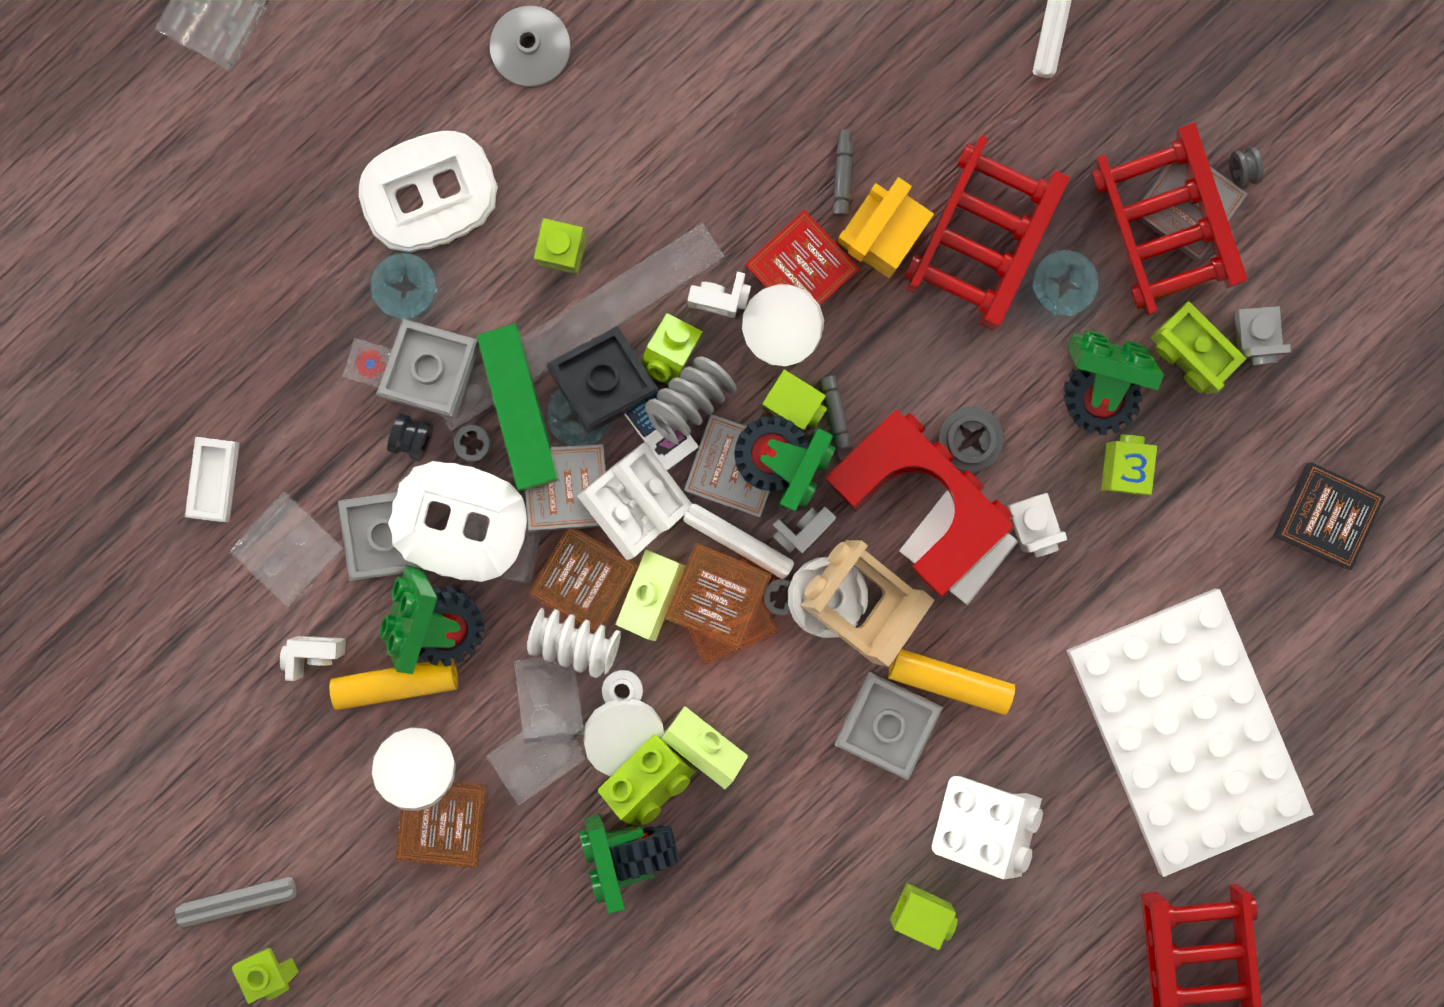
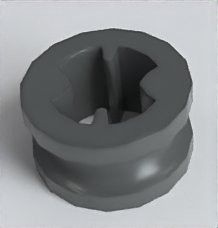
(1246, 167)
(482, 435)
(774, 586)

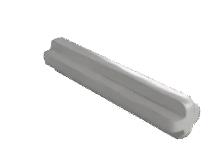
(236, 902)

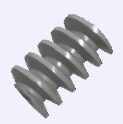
(687, 396)

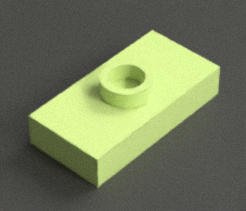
(650, 595)
(704, 747)

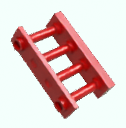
(1198, 189)
(1024, 229)
(1166, 957)

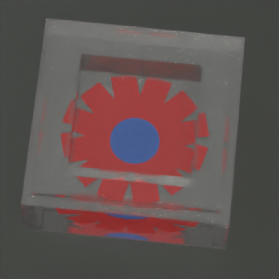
(366, 362)

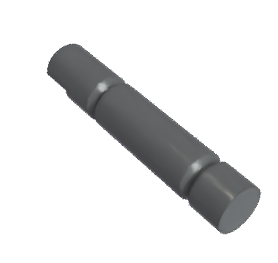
(843, 174)
(836, 416)

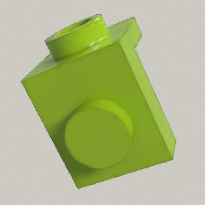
(670, 349)
(263, 976)

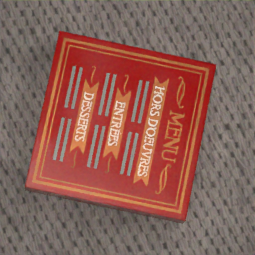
(803, 258)

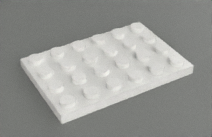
(1189, 732)

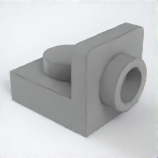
(1260, 334)
(811, 527)

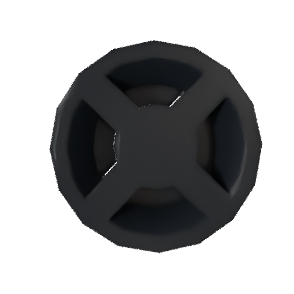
(410, 437)

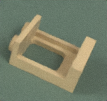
(890, 620)

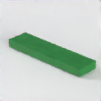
(518, 407)

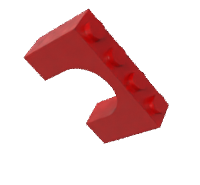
(900, 449)

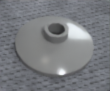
(530, 65)

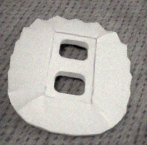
(417, 164)
(465, 492)

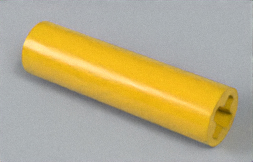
(952, 681)
(392, 685)

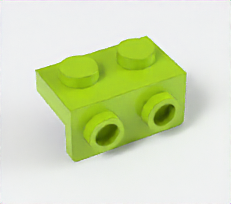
(1197, 349)
(646, 782)

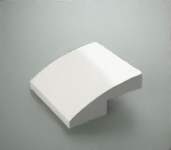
(635, 501)
(934, 528)

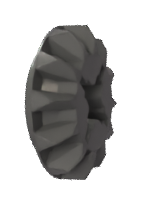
(989, 441)

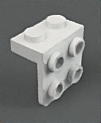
(987, 828)

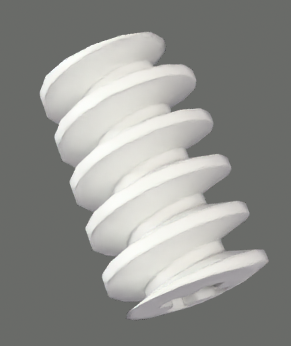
(572, 643)

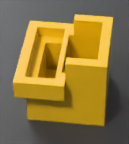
(885, 227)

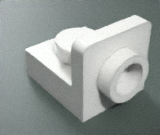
(711, 297)
(1036, 525)
(316, 649)

